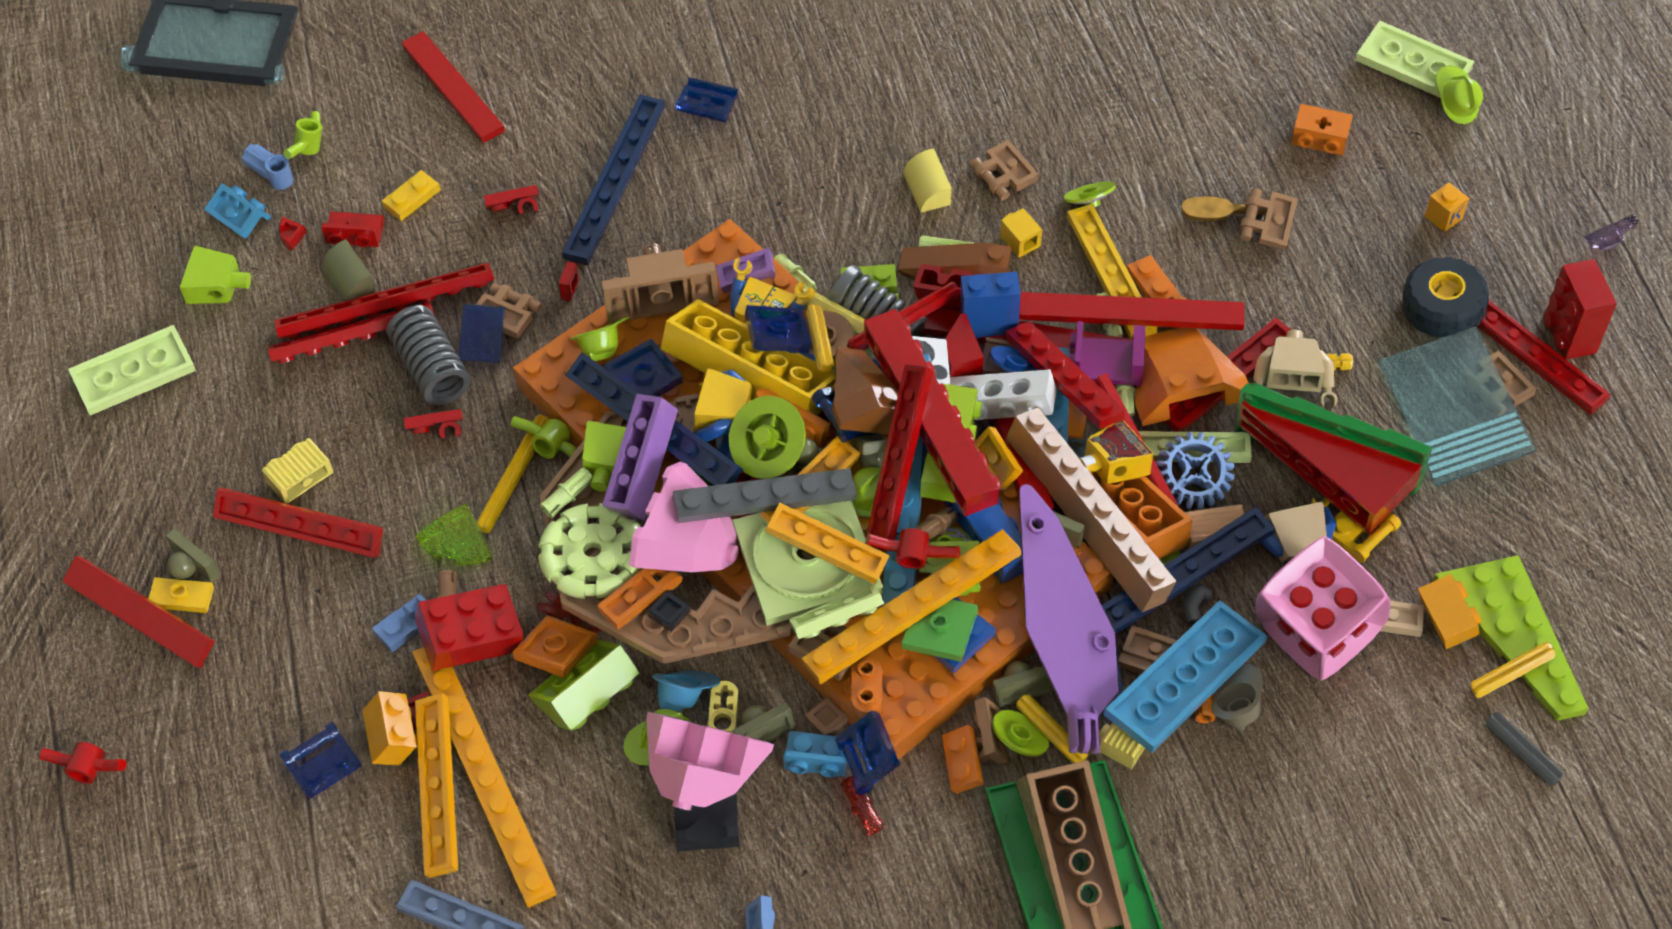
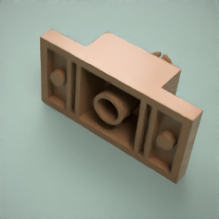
(659, 285)

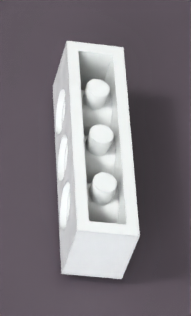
(1011, 393)

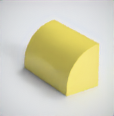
(928, 181)

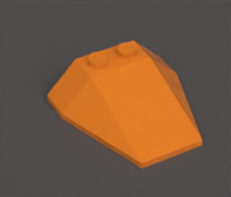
(1182, 367)

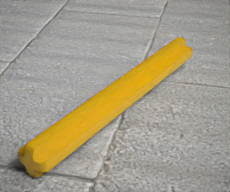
(508, 480)

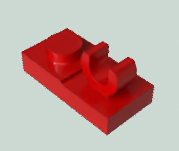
(500, 201)
(421, 423)

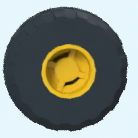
(1445, 296)

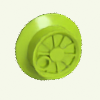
(767, 437)

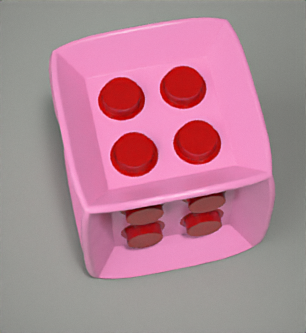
(1322, 608)

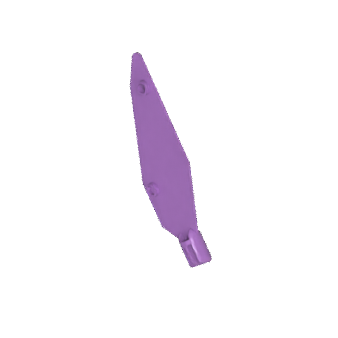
(1066, 623)

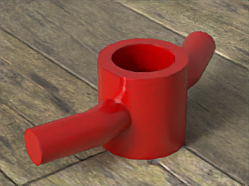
(912, 548)
(84, 762)

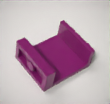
(1118, 358)

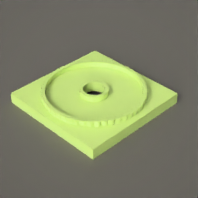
(788, 583)

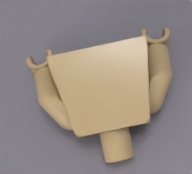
(1296, 365)

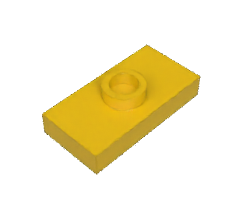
(181, 594)

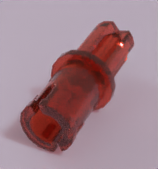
(863, 808)

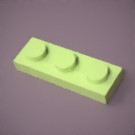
(836, 612)

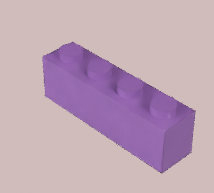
(640, 456)

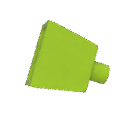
(212, 277)
(601, 451)

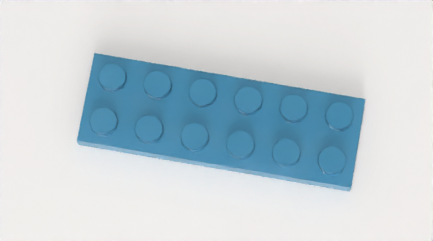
(1185, 676)

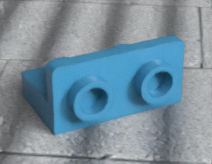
(235, 210)
(814, 754)

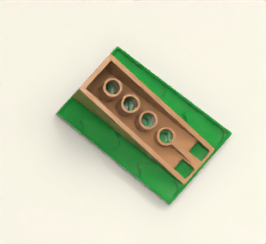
(1071, 850)

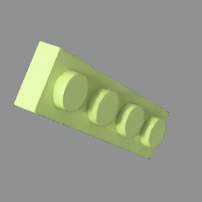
(1234, 442)

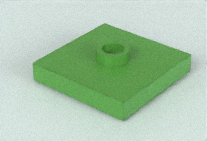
(943, 631)

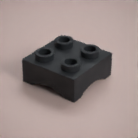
(708, 826)

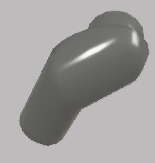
(1192, 601)

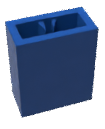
(991, 302)

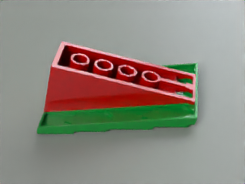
(1340, 456)

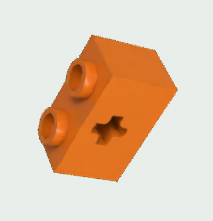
(1321, 129)

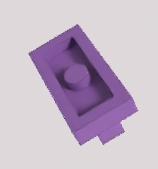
(762, 268)

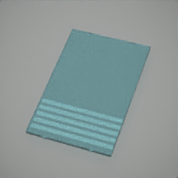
(1457, 405)

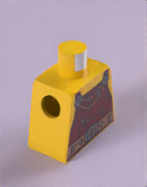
(1117, 454)

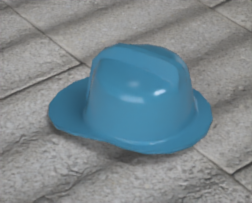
(682, 688)

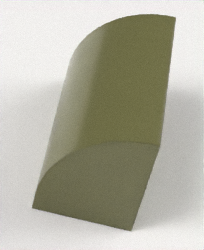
(347, 272)

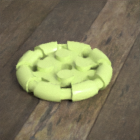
(580, 539)

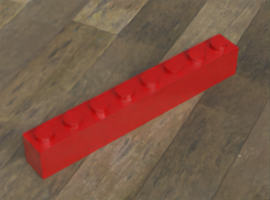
(941, 425)

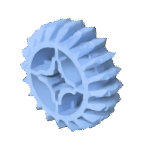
(1203, 480)

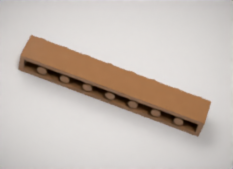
(1086, 502)

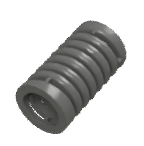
(869, 297)
(428, 355)

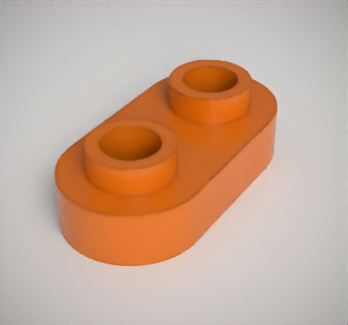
(866, 685)

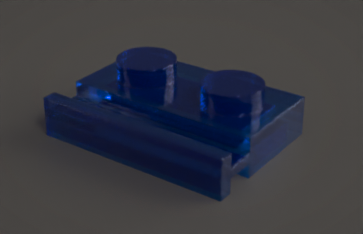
(707, 99)
(481, 333)

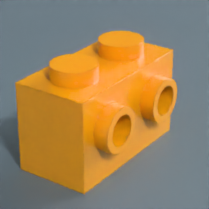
(1449, 611)
(389, 728)

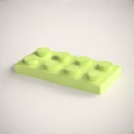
(1408, 57)
(131, 370)

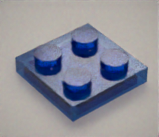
(777, 329)
(646, 369)

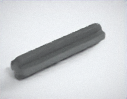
(1524, 748)

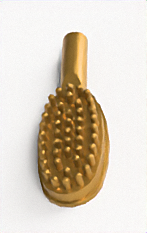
(1212, 209)

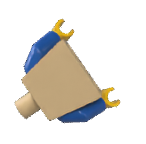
(1298, 528)

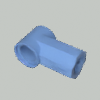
(270, 166)

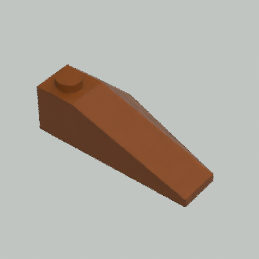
(972, 257)
(863, 393)

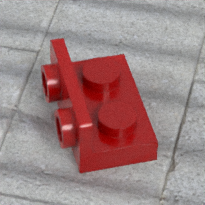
(356, 228)

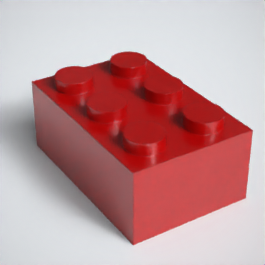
(1579, 309)
(468, 627)

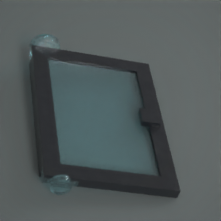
(213, 41)

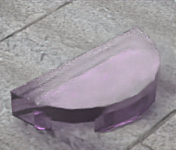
(1612, 234)

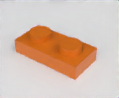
(962, 759)

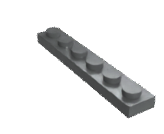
(763, 495)

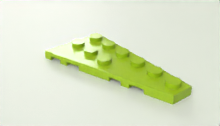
(1517, 623)

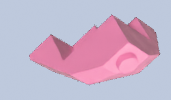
(686, 545)
(699, 762)

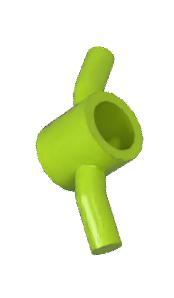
(306, 136)
(547, 439)

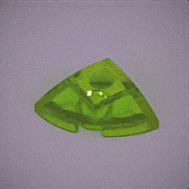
(455, 537)

